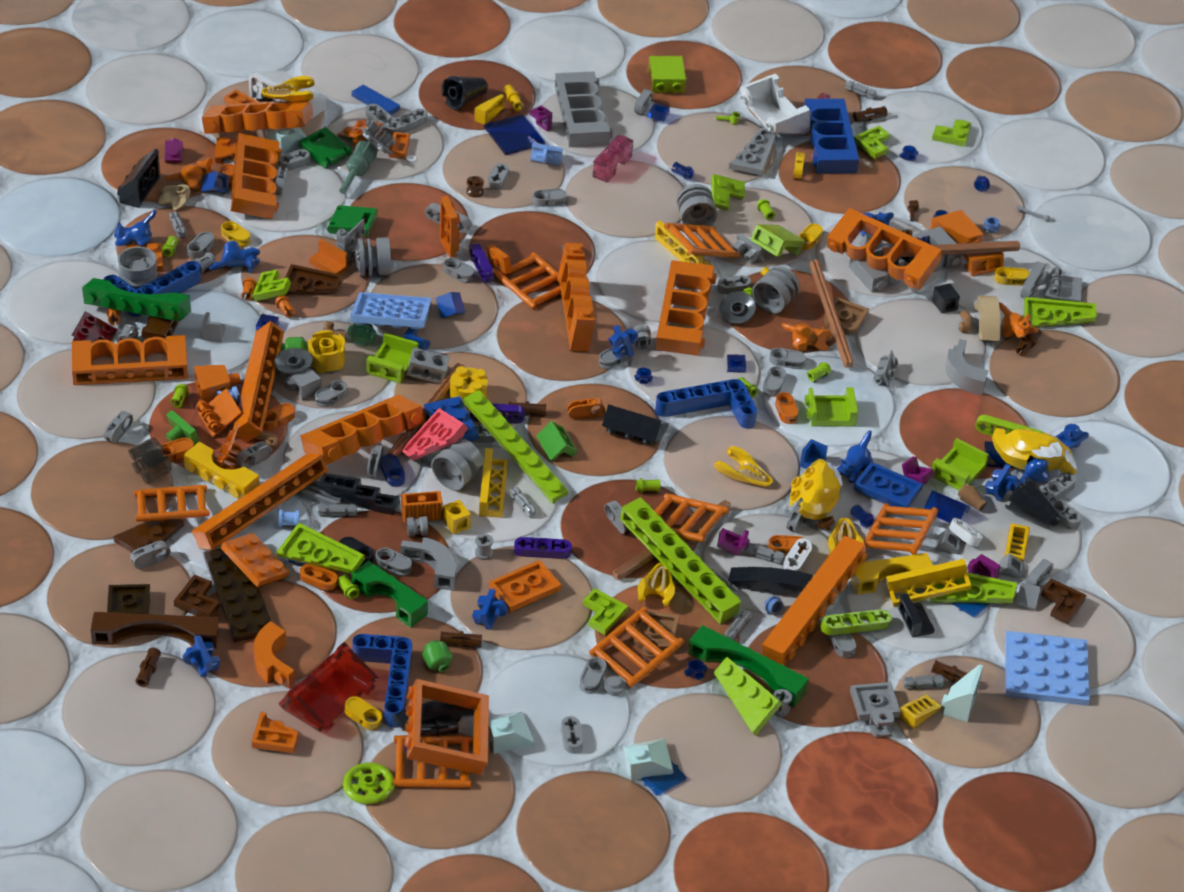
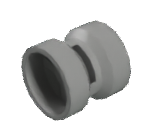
(644, 337)
(412, 526)

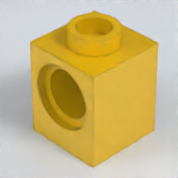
(456, 517)

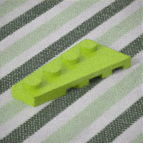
(1058, 312)
(317, 549)
(983, 591)
(749, 697)

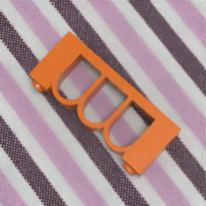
(256, 116)
(255, 176)
(913, 274)
(576, 297)
(682, 339)
(86, 352)
(363, 428)

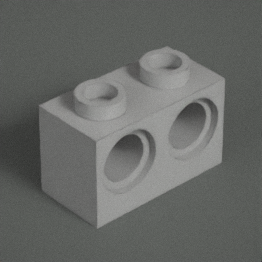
(427, 365)

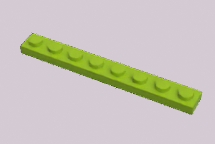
(515, 446)

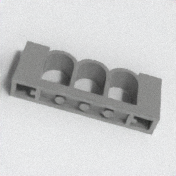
(582, 109)
(880, 279)

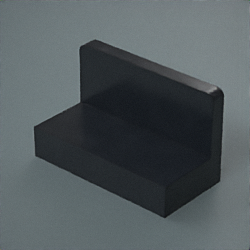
(915, 617)

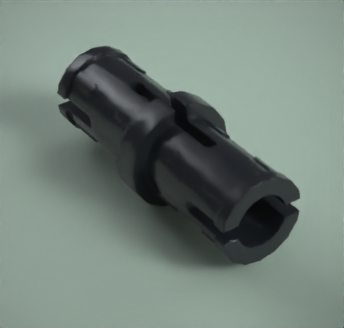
(445, 727)

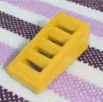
(488, 110)
(1018, 530)
(915, 720)

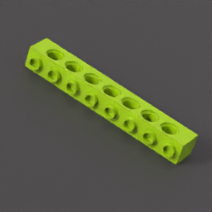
(680, 560)

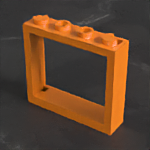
(440, 756)

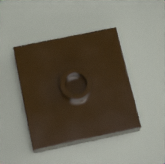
(129, 598)

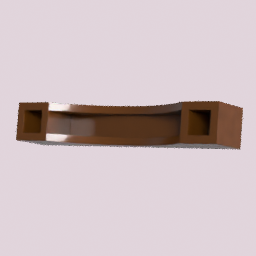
(112, 628)

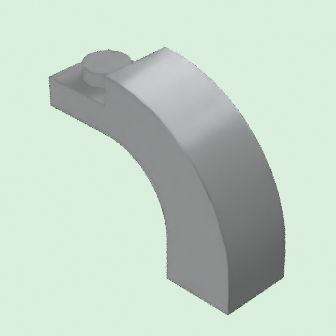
(963, 374)
(435, 555)

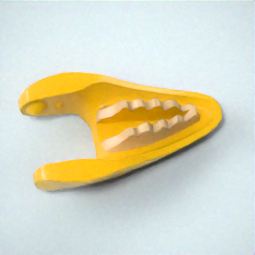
(289, 90)
(748, 471)
(843, 527)
(658, 583)

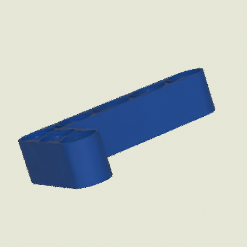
(175, 281)
(709, 396)
(397, 653)

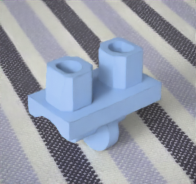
(546, 154)

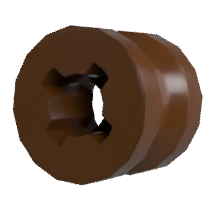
(475, 186)

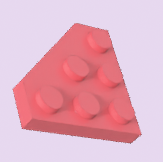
(434, 435)

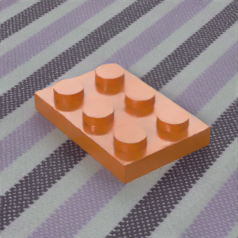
(449, 227)
(255, 559)
(525, 585)

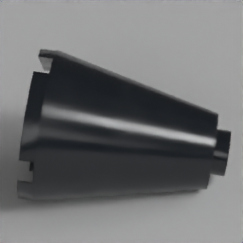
(462, 90)
(1033, 505)

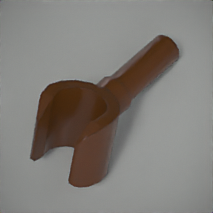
(913, 206)

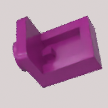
(543, 117)
(174, 151)
(913, 471)
(733, 542)
(984, 566)

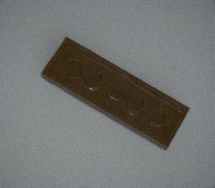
(237, 595)

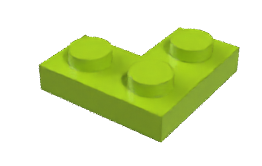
(956, 135)
(872, 141)
(724, 188)
(270, 286)
(607, 610)

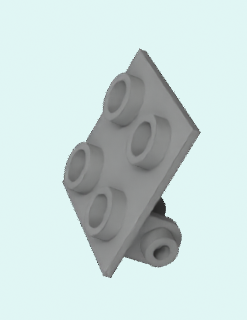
(370, 134)
(348, 240)
(1063, 286)

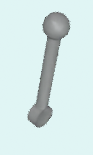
(1021, 209)

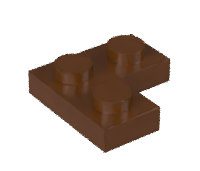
(194, 598)
(1067, 600)

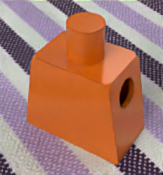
(212, 379)

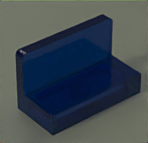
(947, 507)

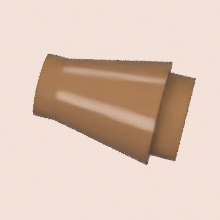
(971, 496)

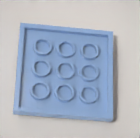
(391, 310)
(1046, 668)

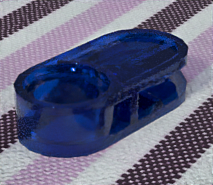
(391, 466)

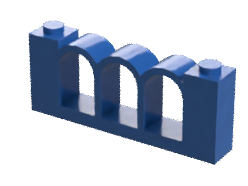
(832, 137)

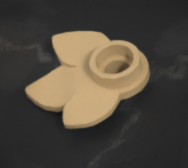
(175, 195)

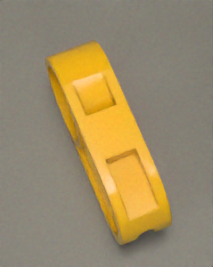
(798, 168)
(239, 233)
(811, 233)
(1015, 276)
(359, 710)

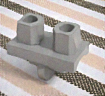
(754, 251)

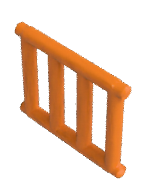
(702, 249)
(523, 294)
(684, 504)
(182, 513)
(917, 536)
(645, 667)
(421, 781)

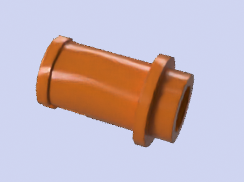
(248, 288)
(283, 303)
(114, 318)

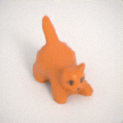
(193, 174)
(1015, 324)
(805, 336)

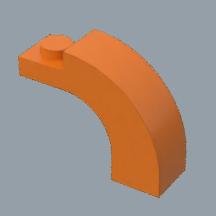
(266, 645)

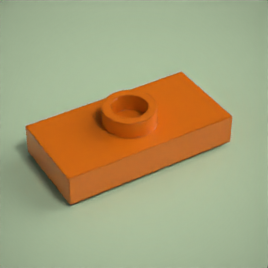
(499, 259)

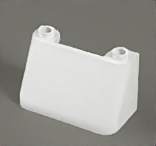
(264, 79)
(773, 108)

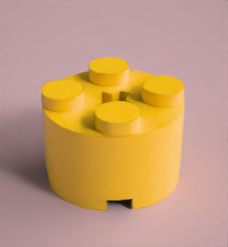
(327, 351)
(467, 381)

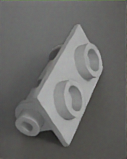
(886, 369)

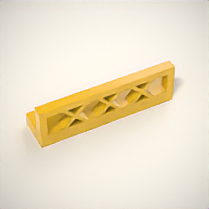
(674, 246)
(489, 474)
(927, 578)

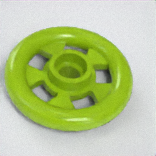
(371, 797)

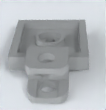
(879, 714)

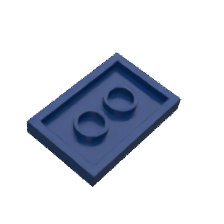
(457, 409)
(887, 486)

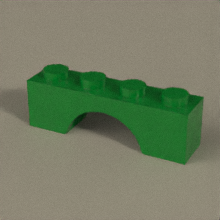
(374, 581)

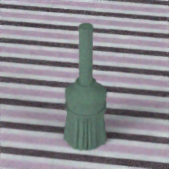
(359, 162)

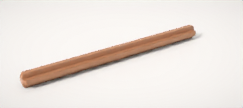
(967, 248)
(831, 314)
(438, 395)
(646, 556)

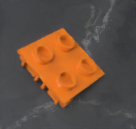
(356, 132)
(218, 412)
(229, 451)

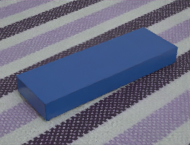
(370, 96)

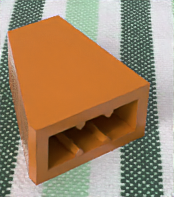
(958, 227)

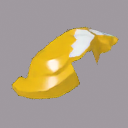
(1021, 443)
(818, 488)

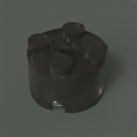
(150, 460)

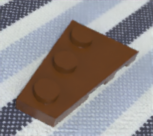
(312, 281)
(148, 533)

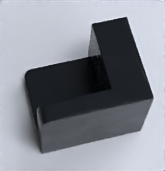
(945, 298)

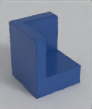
(215, 181)
(450, 304)
(412, 334)
(812, 452)

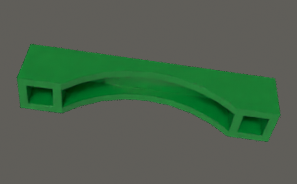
(166, 306)
(715, 647)

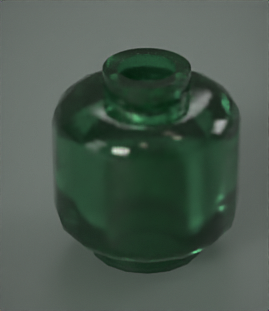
(361, 334)

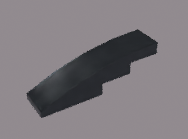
(352, 491)
(764, 578)
(435, 711)

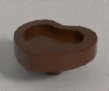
(825, 523)

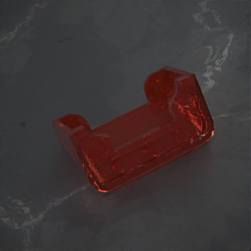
(325, 691)

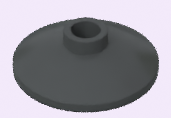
(735, 301)
(293, 361)

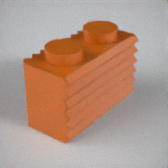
(422, 504)

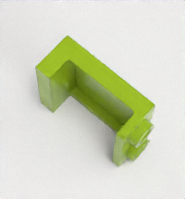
(667, 74)
(776, 239)
(391, 359)
(832, 409)
(960, 465)

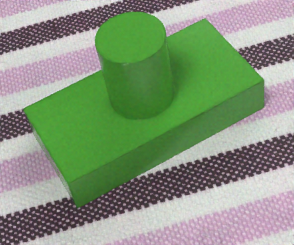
(180, 428)

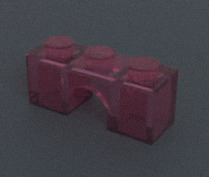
(618, 151)

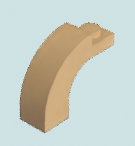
(989, 317)

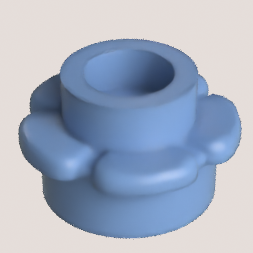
(992, 224)
(773, 605)

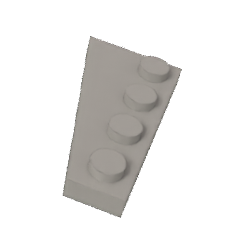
(755, 154)

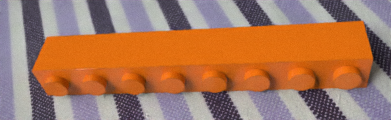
(258, 381)
(259, 501)
(814, 600)

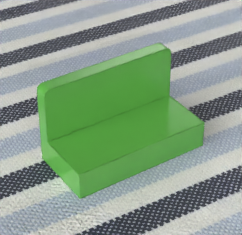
(556, 441)

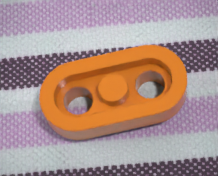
(318, 577)

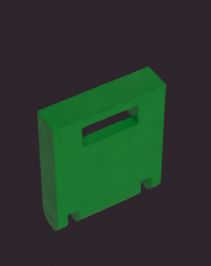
(327, 147)
(349, 216)

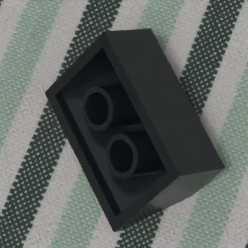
(140, 180)
(634, 425)

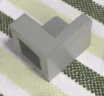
(212, 330)
(308, 382)

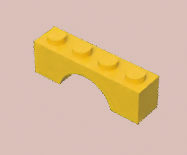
(236, 482)
(873, 572)

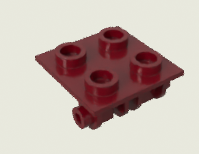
(93, 329)

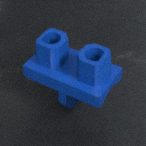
(622, 342)
(1072, 436)
(1002, 482)
(491, 609)
(201, 656)

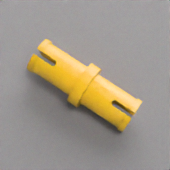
(513, 97)

